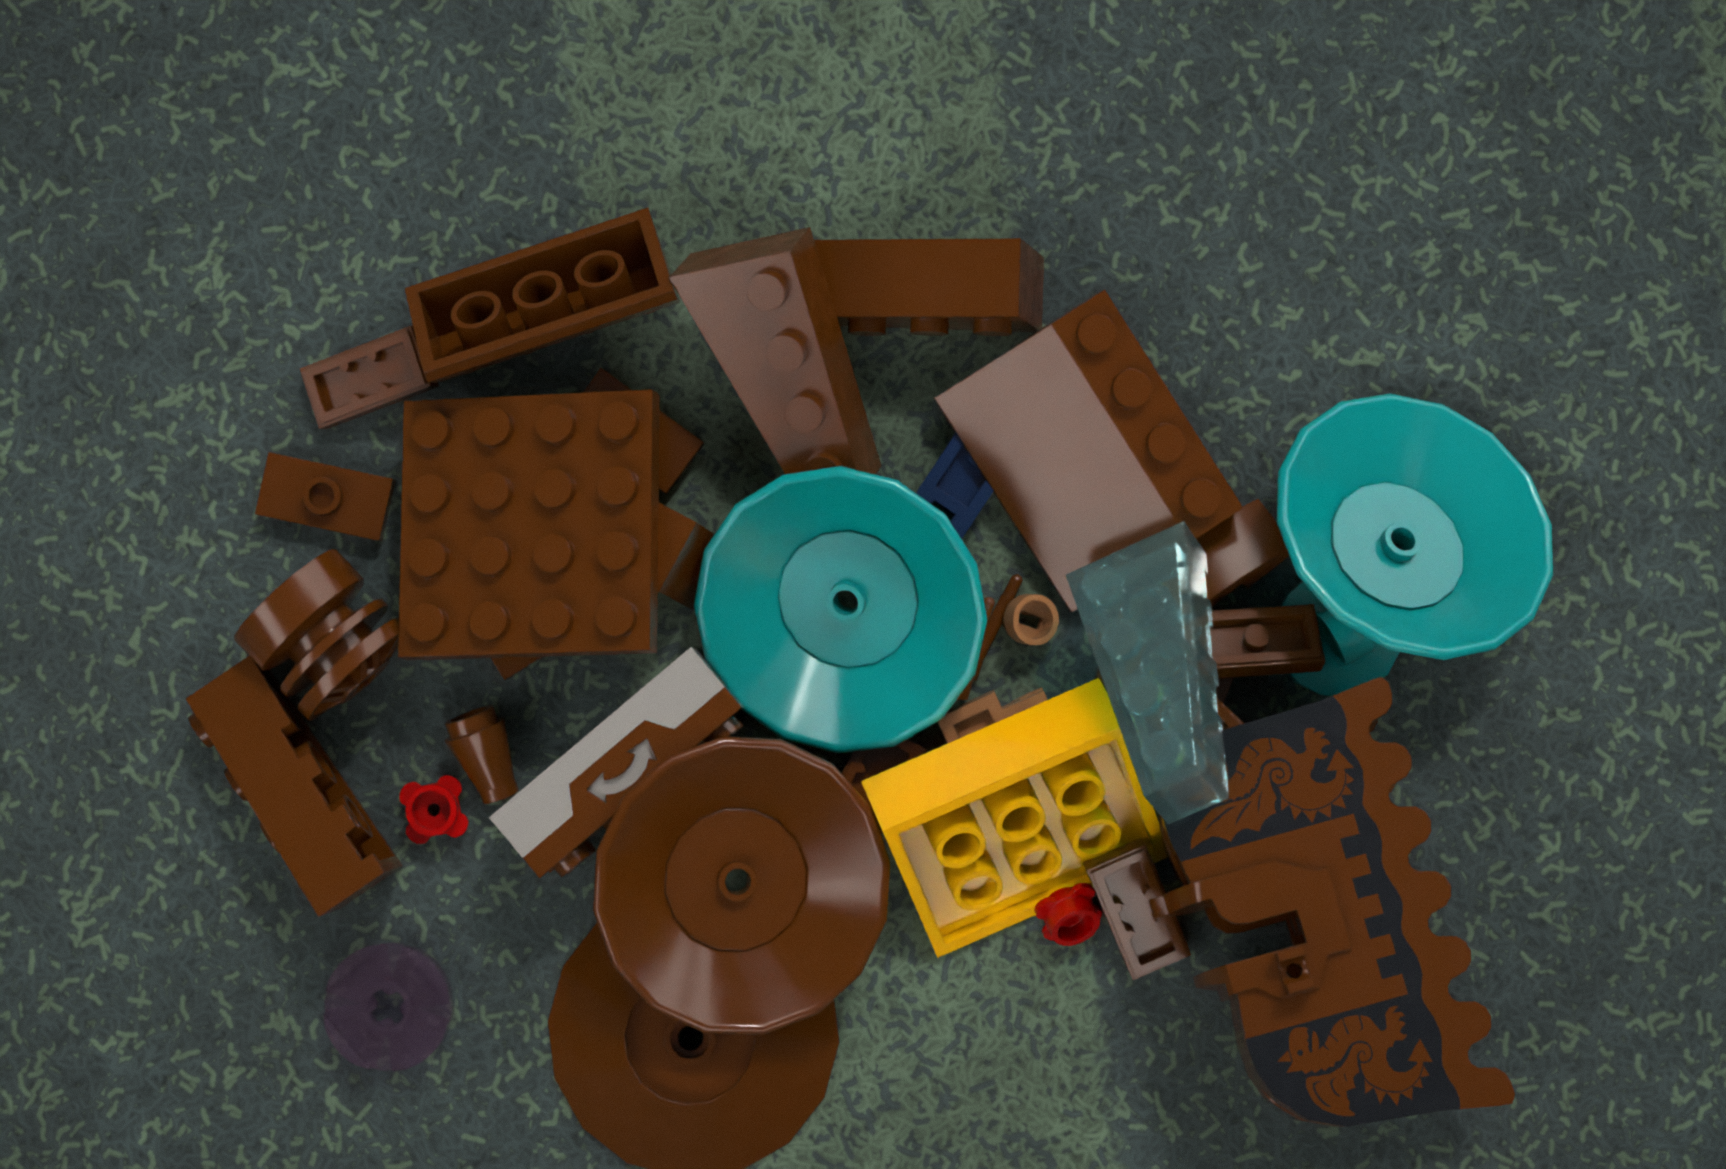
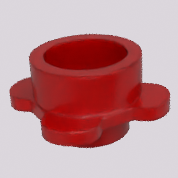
(417, 801)
(1069, 915)

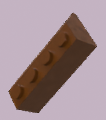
(540, 296)

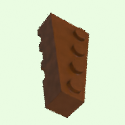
(781, 348)
(291, 786)

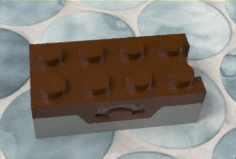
(582, 789)

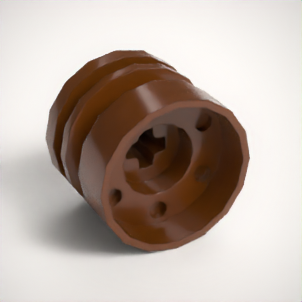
(318, 630)

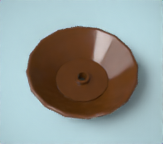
(783, 939)
(674, 1102)

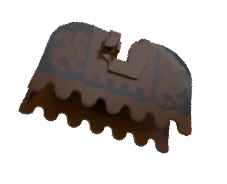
(1317, 843)

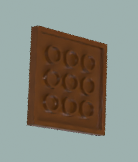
(530, 526)

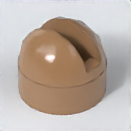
(1035, 606)

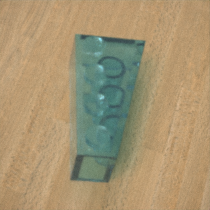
(1155, 655)

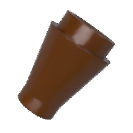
(483, 751)

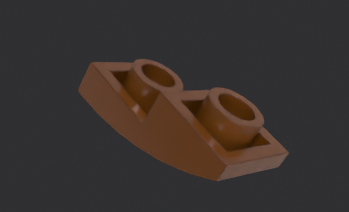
(1241, 550)

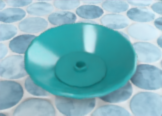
(1441, 491)
(827, 669)

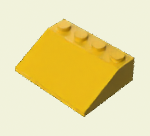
(1011, 814)

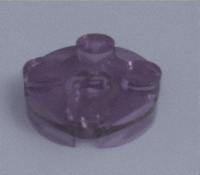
(351, 1001)

